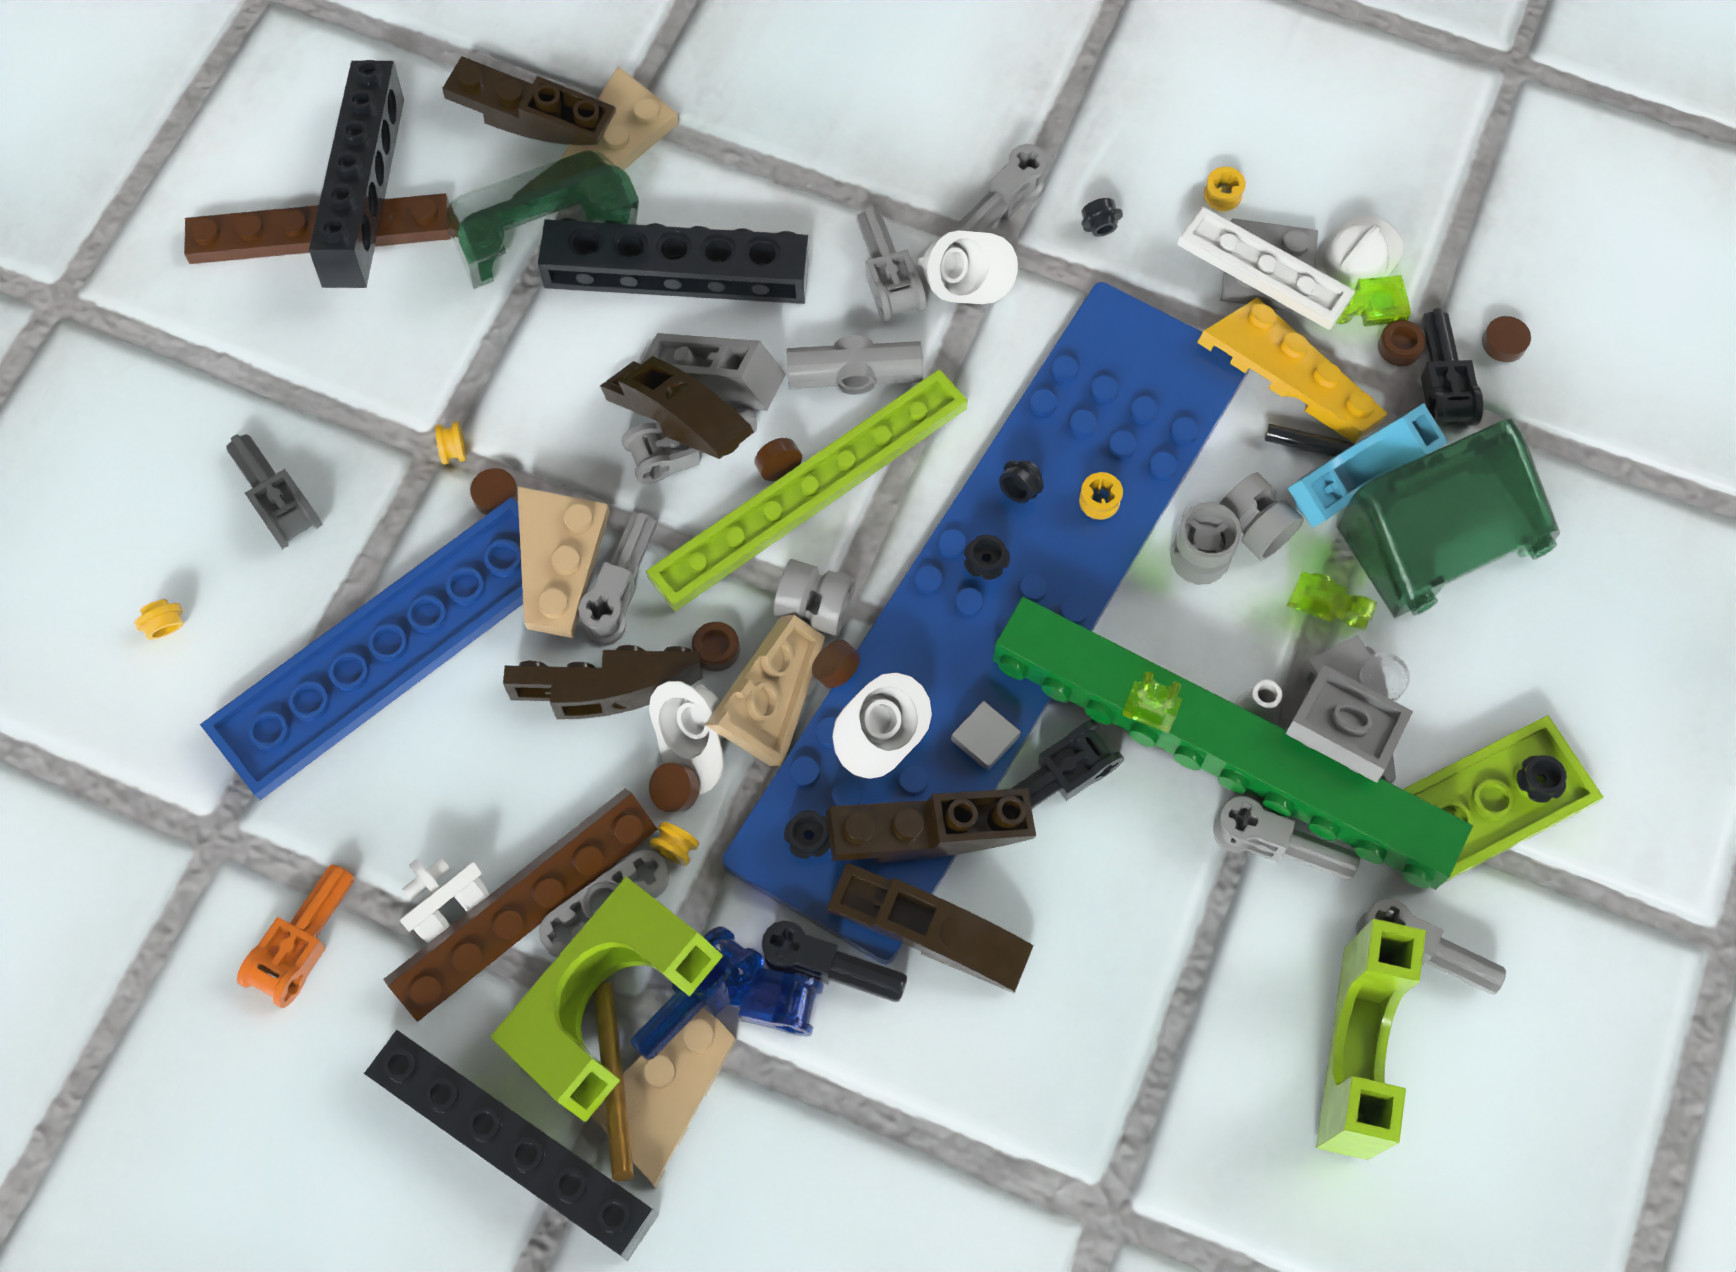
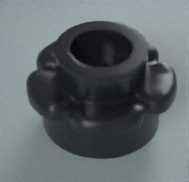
(1101, 217)
(1021, 481)
(989, 546)
(1550, 769)
(798, 826)

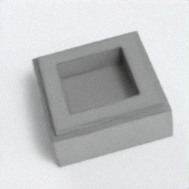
(985, 736)

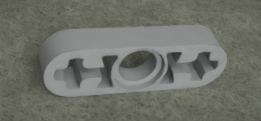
(607, 882)

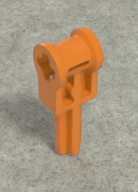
(293, 947)

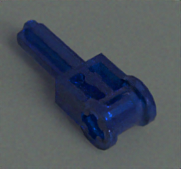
(712, 994)
(773, 1000)

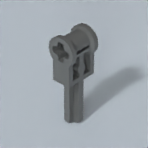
(272, 494)

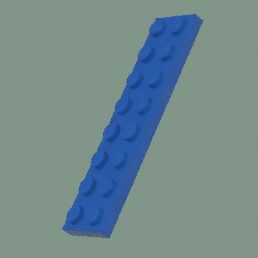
(373, 655)

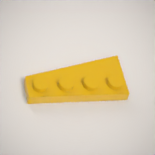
(1276, 351)

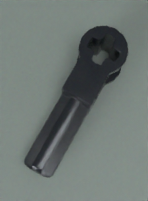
(1448, 383)
(1072, 764)
(825, 963)

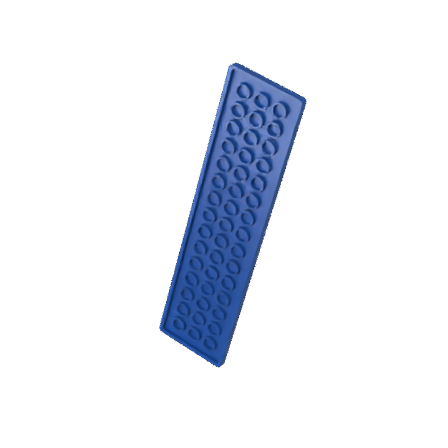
(1114, 397)

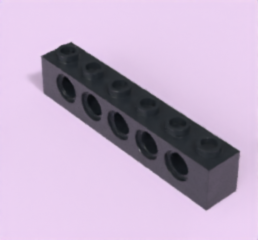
(357, 175)
(654, 273)
(512, 1145)

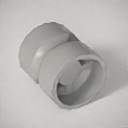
(1262, 519)
(1205, 543)
(798, 592)

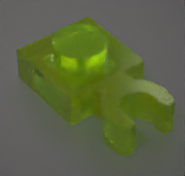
(1378, 301)
(1326, 599)
(1153, 703)

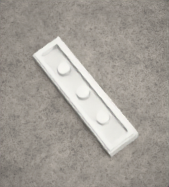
(1266, 267)

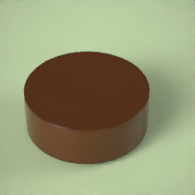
(1506, 339)
(1401, 343)
(777, 458)
(492, 489)
(717, 646)
(835, 664)
(674, 787)

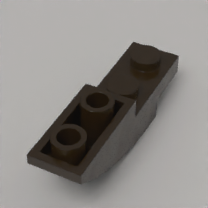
(526, 109)
(680, 405)
(620, 686)
(930, 827)
(931, 926)

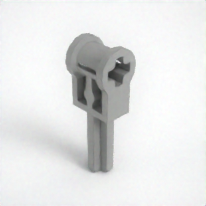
(1012, 187)
(889, 272)
(662, 452)
(616, 583)
(1276, 837)
(1439, 951)

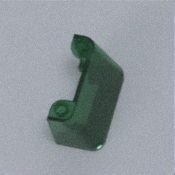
(483, 215)
(1449, 516)

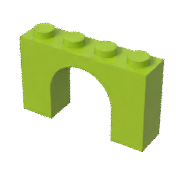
(546, 1023)
(1358, 1108)

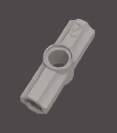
(854, 365)

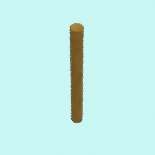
(615, 1102)

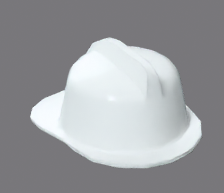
(1360, 250)
(970, 267)
(679, 723)
(881, 725)

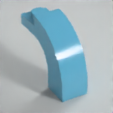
(1335, 482)

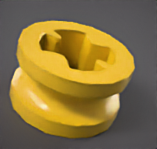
(1234, 181)
(450, 442)
(1100, 481)
(674, 843)

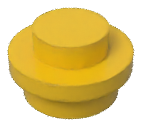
(159, 619)

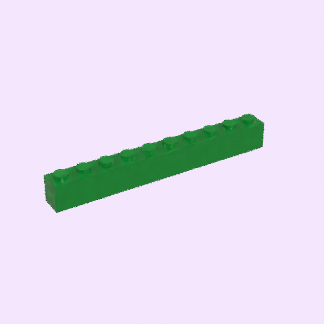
(1236, 747)

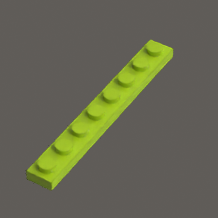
(806, 490)

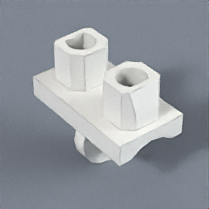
(426, 917)

